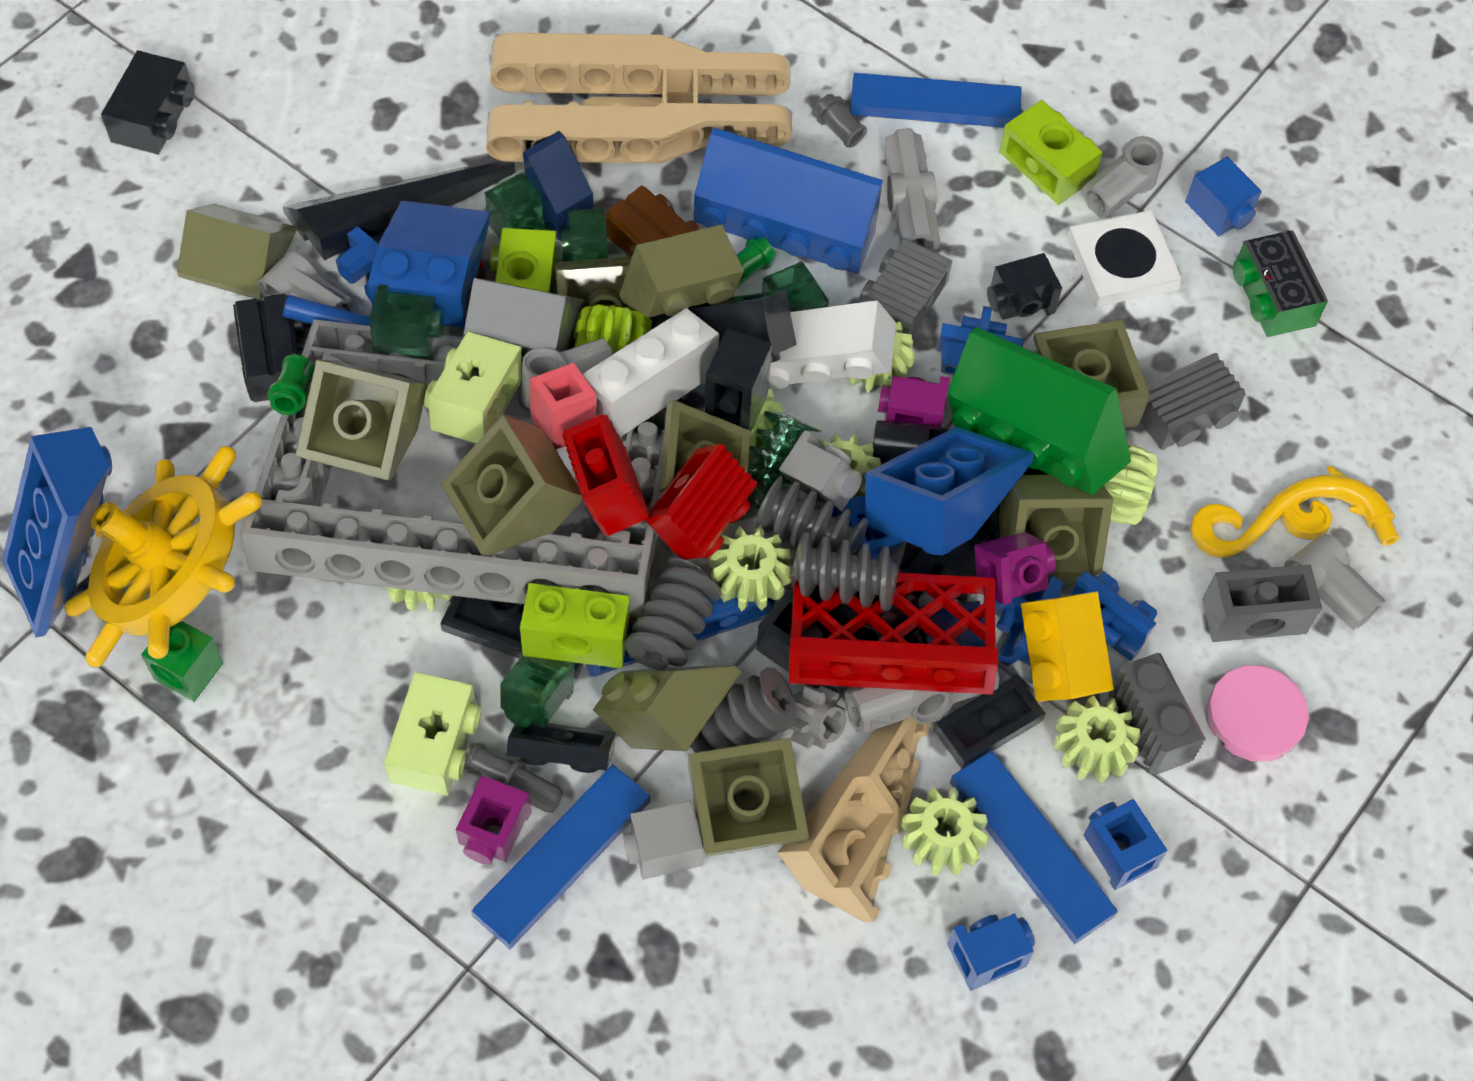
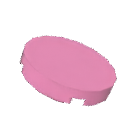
(1257, 713)

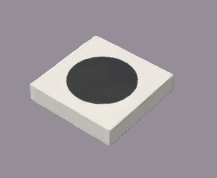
(1124, 258)

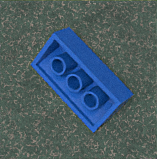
(787, 200)
(53, 520)

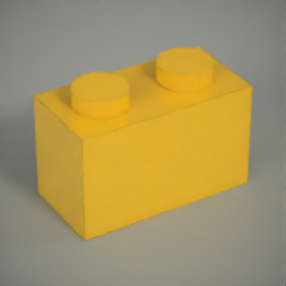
(1067, 647)

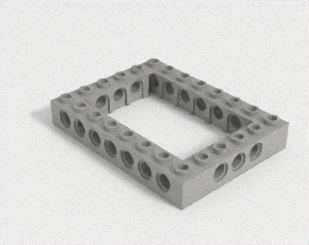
(423, 554)

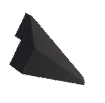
(331, 218)

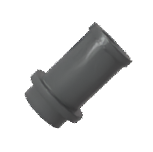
(833, 113)

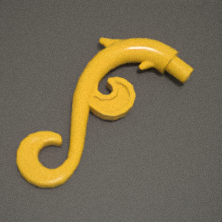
(1303, 525)

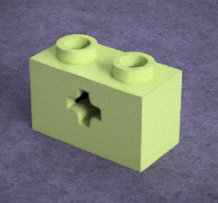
(474, 387)
(429, 707)

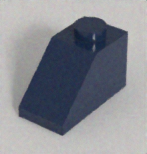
(558, 179)

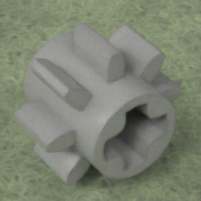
(817, 717)

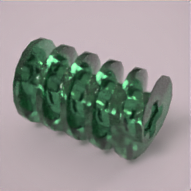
(770, 457)

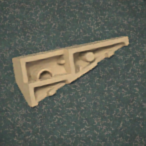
(856, 822)

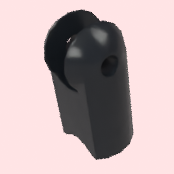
(897, 438)

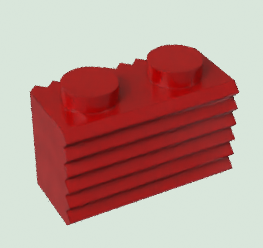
(605, 475)
(701, 502)

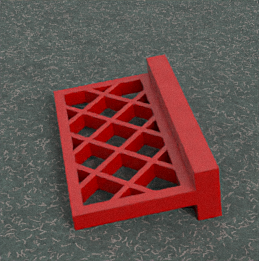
(892, 659)

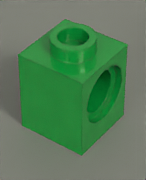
(189, 661)

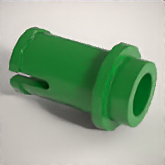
(754, 257)
(288, 392)

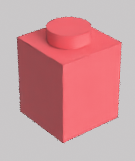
(561, 401)

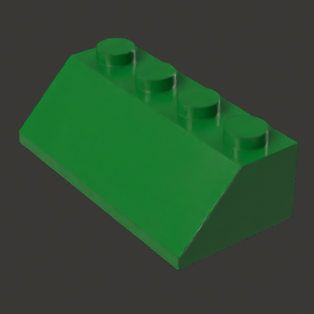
(1042, 408)

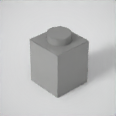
(664, 840)

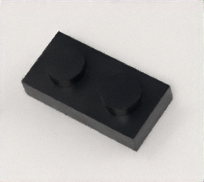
(989, 721)
(574, 746)

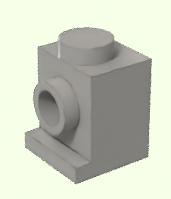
(822, 470)

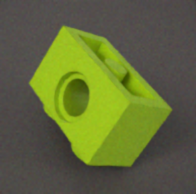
(1050, 151)
(526, 256)
(575, 625)

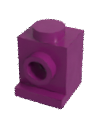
(914, 400)
(1017, 563)
(492, 805)

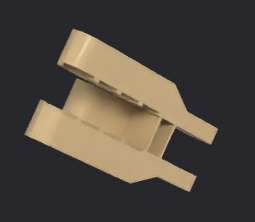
(630, 126)

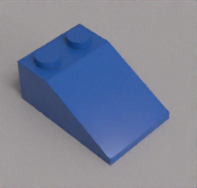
(432, 254)
(942, 489)

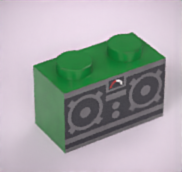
(1279, 283)

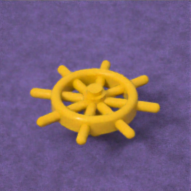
(161, 556)

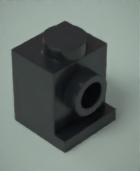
(1024, 287)

